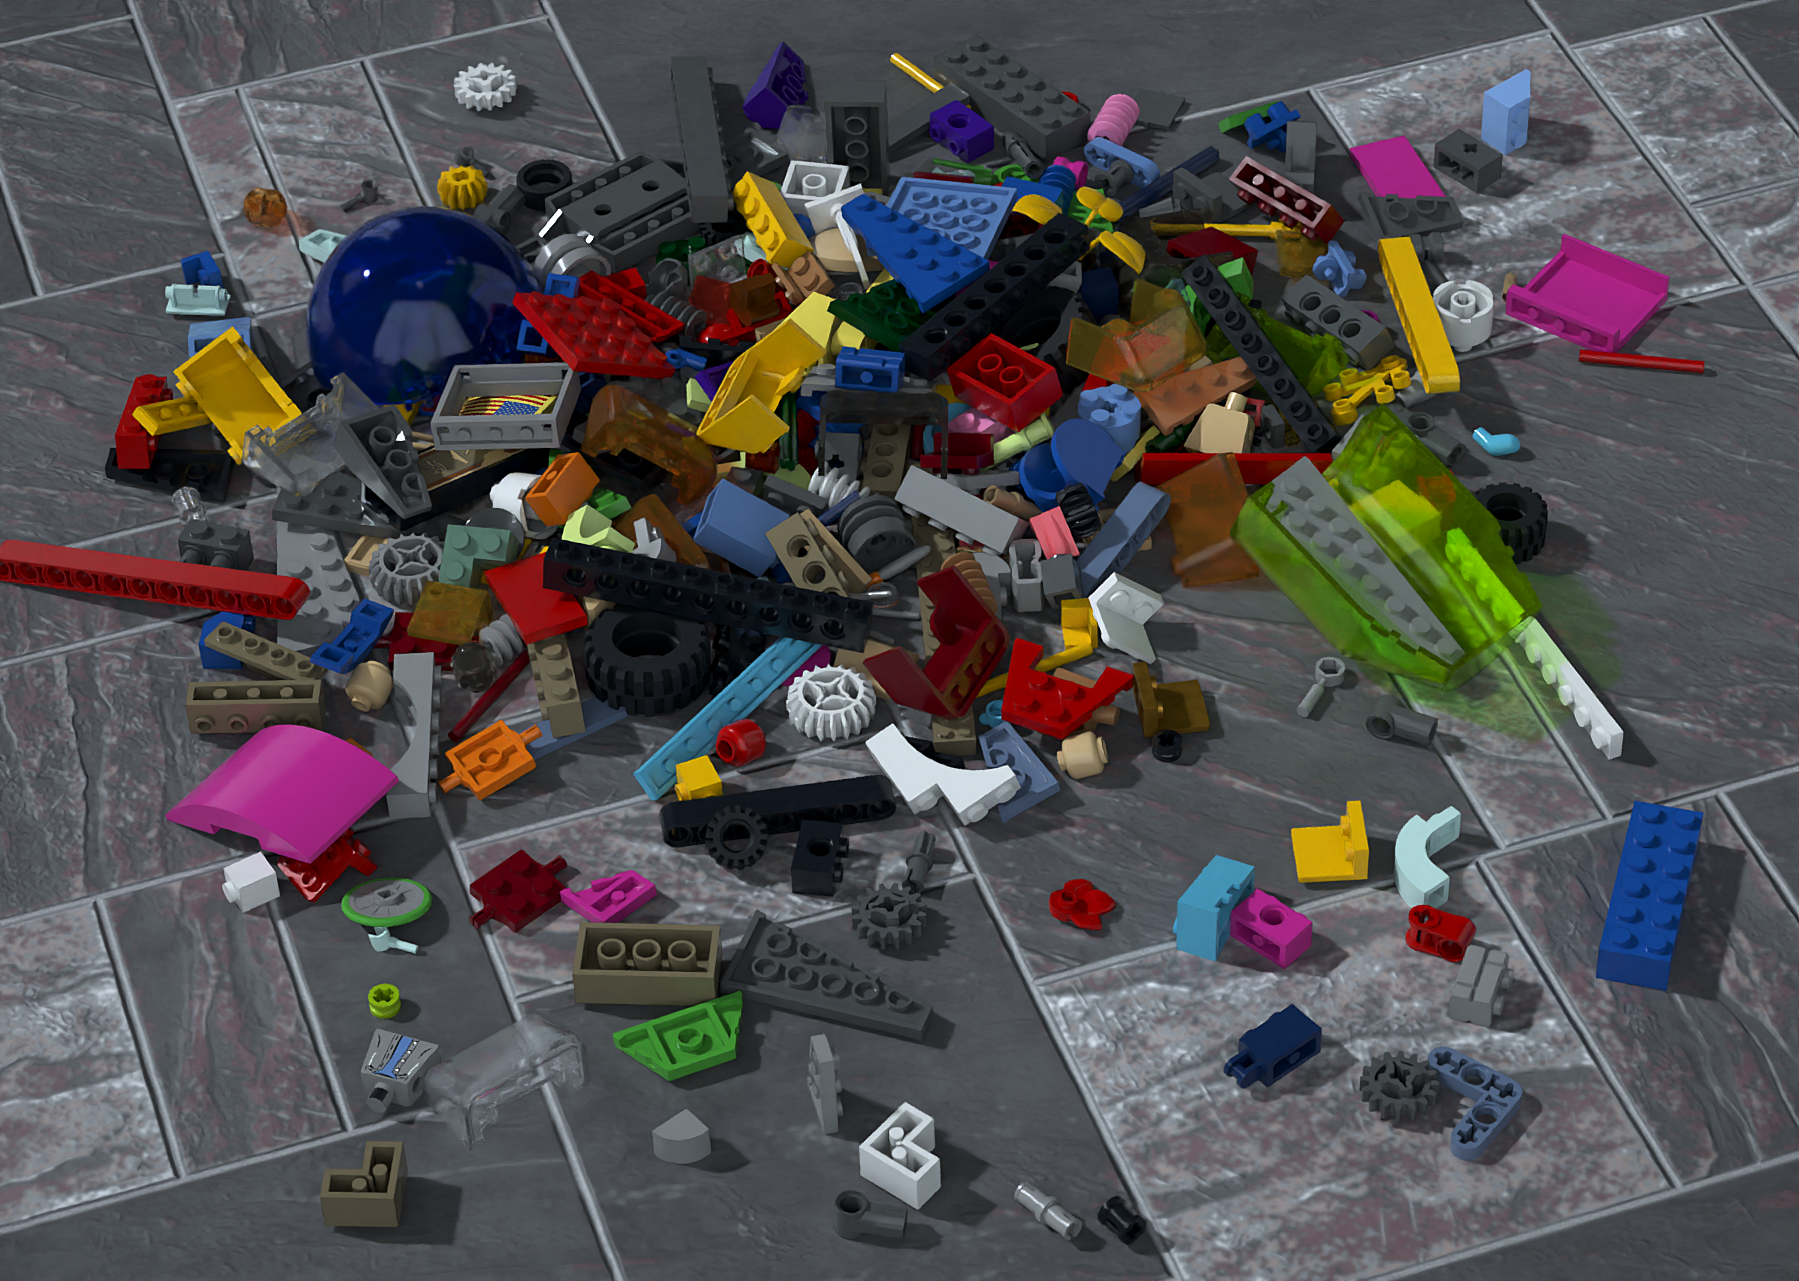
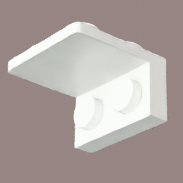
(1121, 611)

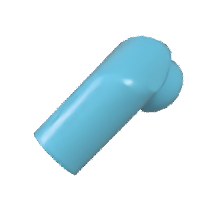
(1497, 444)

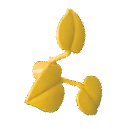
(1123, 246)

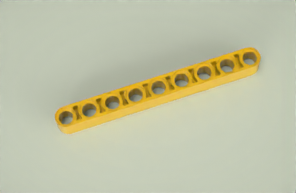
(1418, 315)

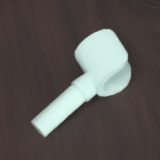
(384, 941)

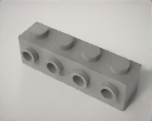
(959, 510)

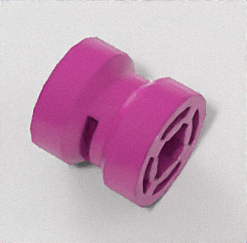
(1079, 168)

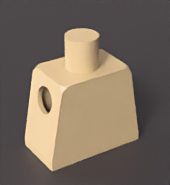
(1222, 428)

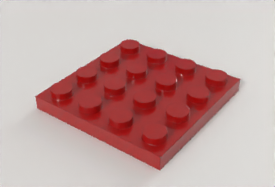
(593, 335)

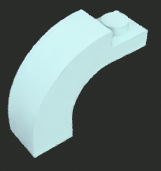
(1414, 874)

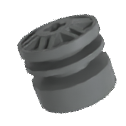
(875, 532)

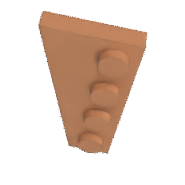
(1190, 392)

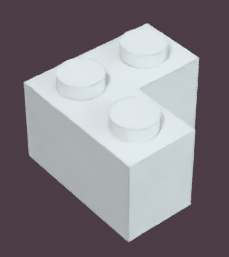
(900, 1156)

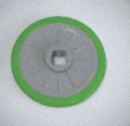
(386, 902)

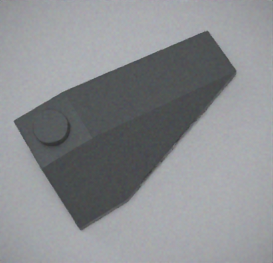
(383, 457)

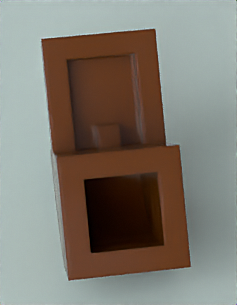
(754, 299)

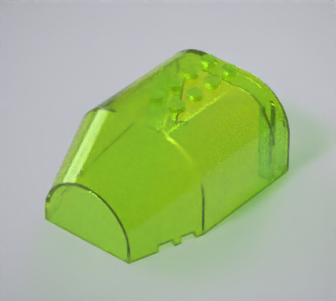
(1431, 534)

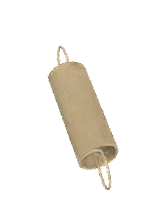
(1510, 279)

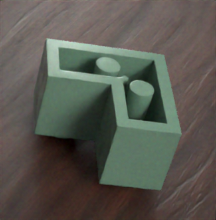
(473, 549)

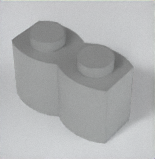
(1026, 575)

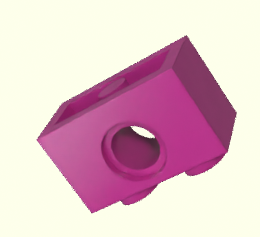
(1271, 928)

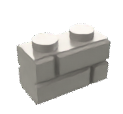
(1479, 986)

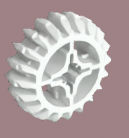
(831, 702)

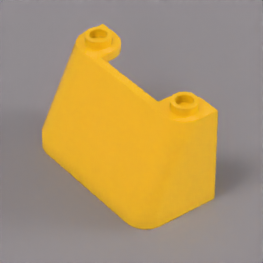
(234, 390)

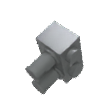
(215, 545)

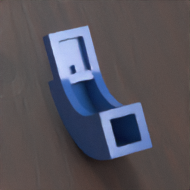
(530, 340)

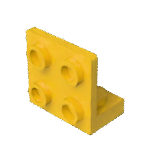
(1332, 851)

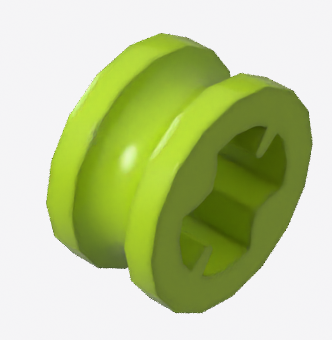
(384, 1008)

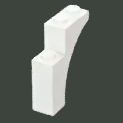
(925, 781)

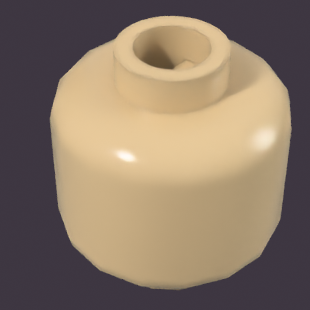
(369, 686)
(1083, 755)

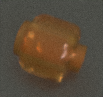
(265, 207)

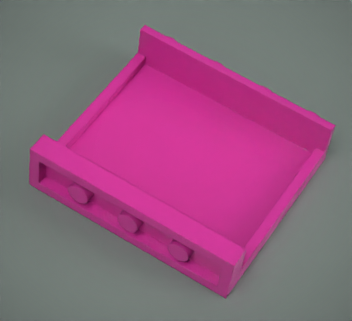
(1589, 297)

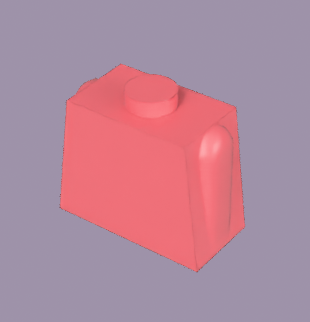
(1053, 534)

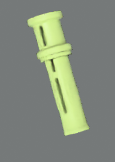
(1024, 440)

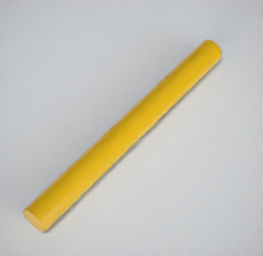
(916, 73)
(1044, 665)

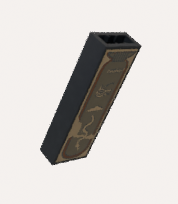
(458, 478)

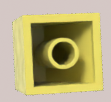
(818, 323)

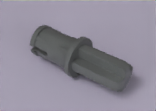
(919, 862)

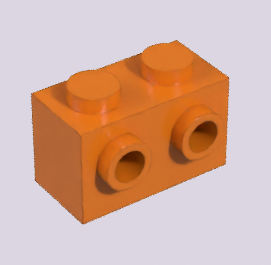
(562, 488)

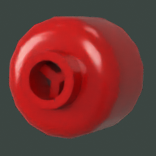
(740, 743)

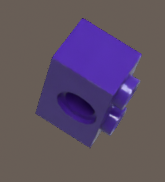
(961, 131)

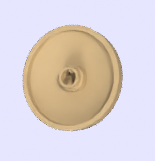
(834, 256)

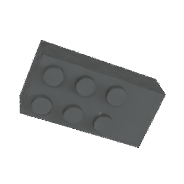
(859, 131)

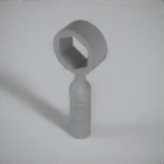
(1323, 679)

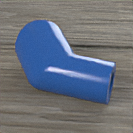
(681, 358)

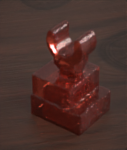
(766, 461)

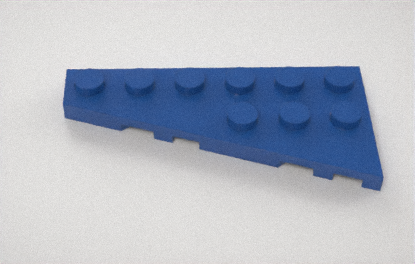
(913, 254)

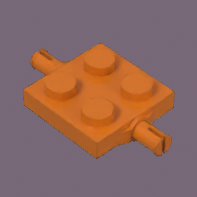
(490, 759)

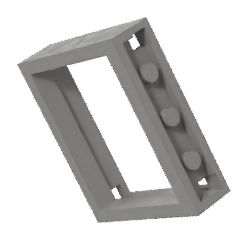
(505, 431)

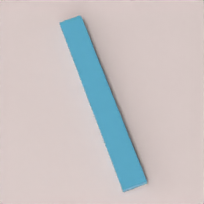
(729, 706)

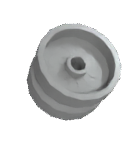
(569, 256)

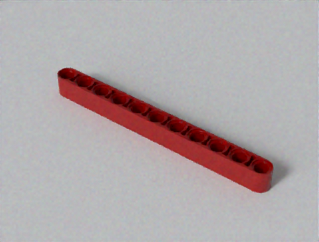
(152, 579)

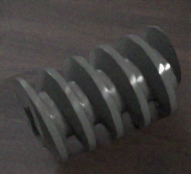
(694, 319)

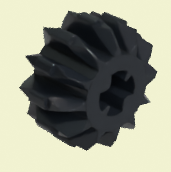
(1078, 511)

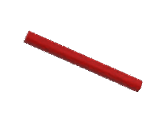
(1641, 361)

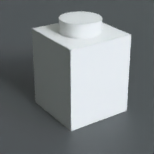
(250, 882)

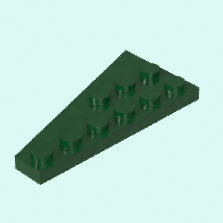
(884, 313)

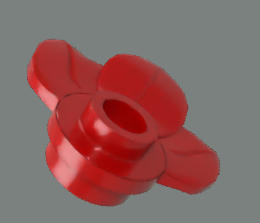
(1080, 904)

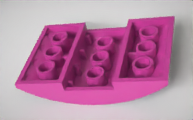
(288, 790)

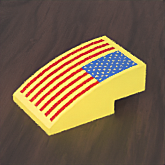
(509, 405)

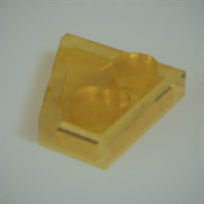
(1296, 253)

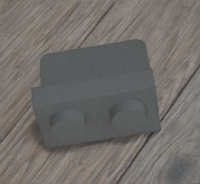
(1211, 194)

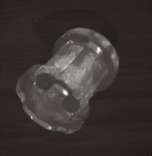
(187, 502)

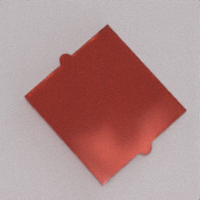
(711, 297)

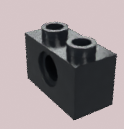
(818, 858)

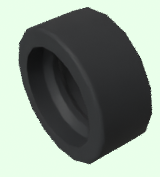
(538, 172)

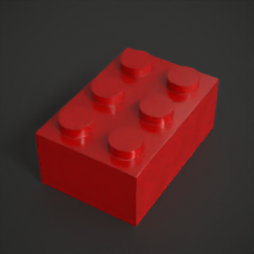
(1004, 382)

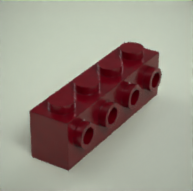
(1286, 200)

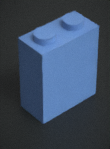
(736, 526)

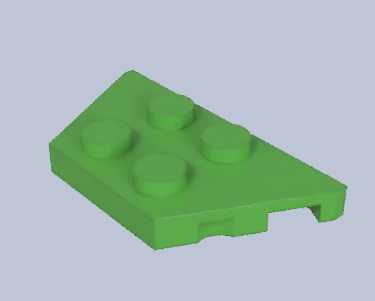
(687, 1038)

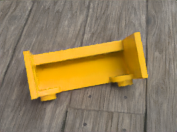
(745, 403)

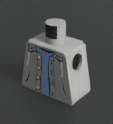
(396, 1069)

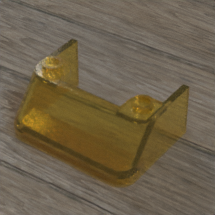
(1148, 349)

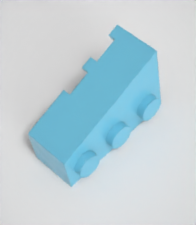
(1207, 905)

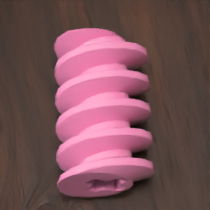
(1115, 119)

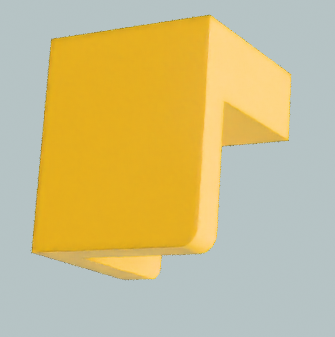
(1078, 623)

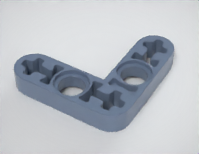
(1487, 1100)

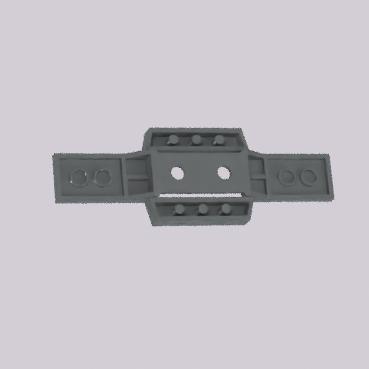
(623, 192)

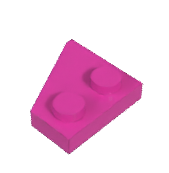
(610, 898)

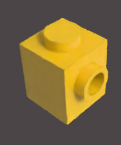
(697, 779)

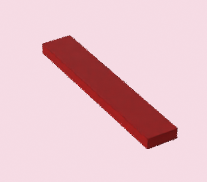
(1254, 467)

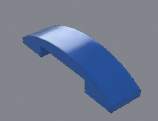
(356, 640)

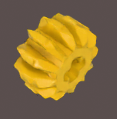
(462, 187)

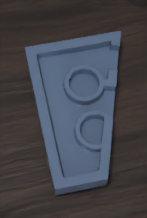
(1005, 747)

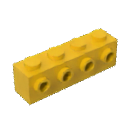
(770, 220)

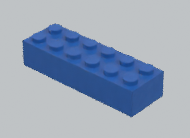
(1649, 895)

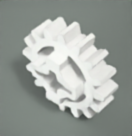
(485, 86)

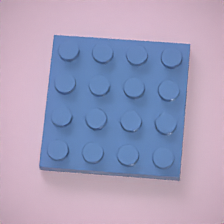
(958, 211)

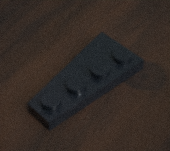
(178, 468)

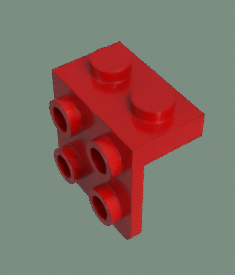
(318, 876)

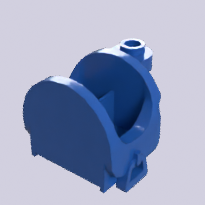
(1076, 455)

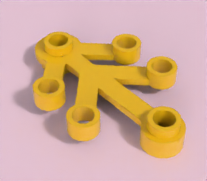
(1363, 384)

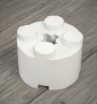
(1465, 313)
(511, 496)

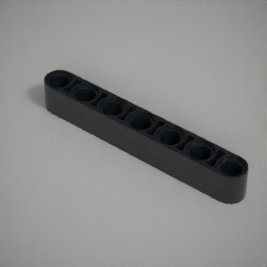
(782, 808)

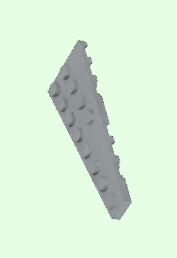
(315, 559)
(1355, 560)

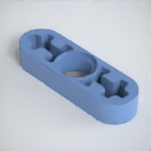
(1103, 153)

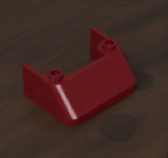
(968, 652)

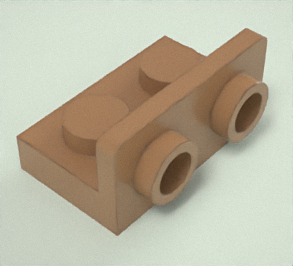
(803, 278)

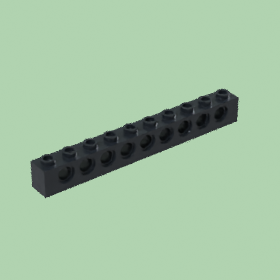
(707, 595)

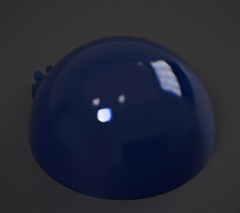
(413, 301)

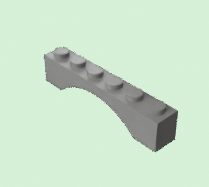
(417, 691)

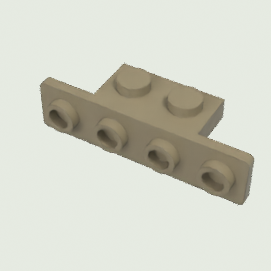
(262, 654)

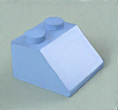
(1507, 113)

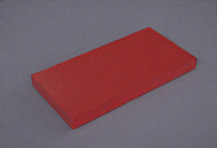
(531, 608)

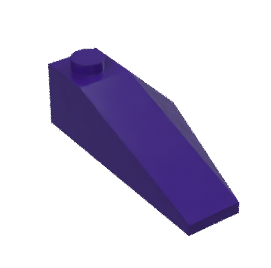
(776, 88)

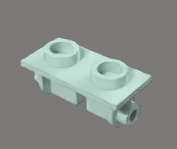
(208, 300)

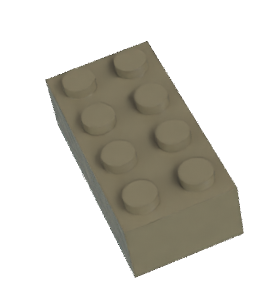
(647, 964)

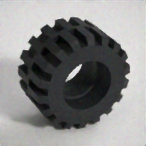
(1520, 516)

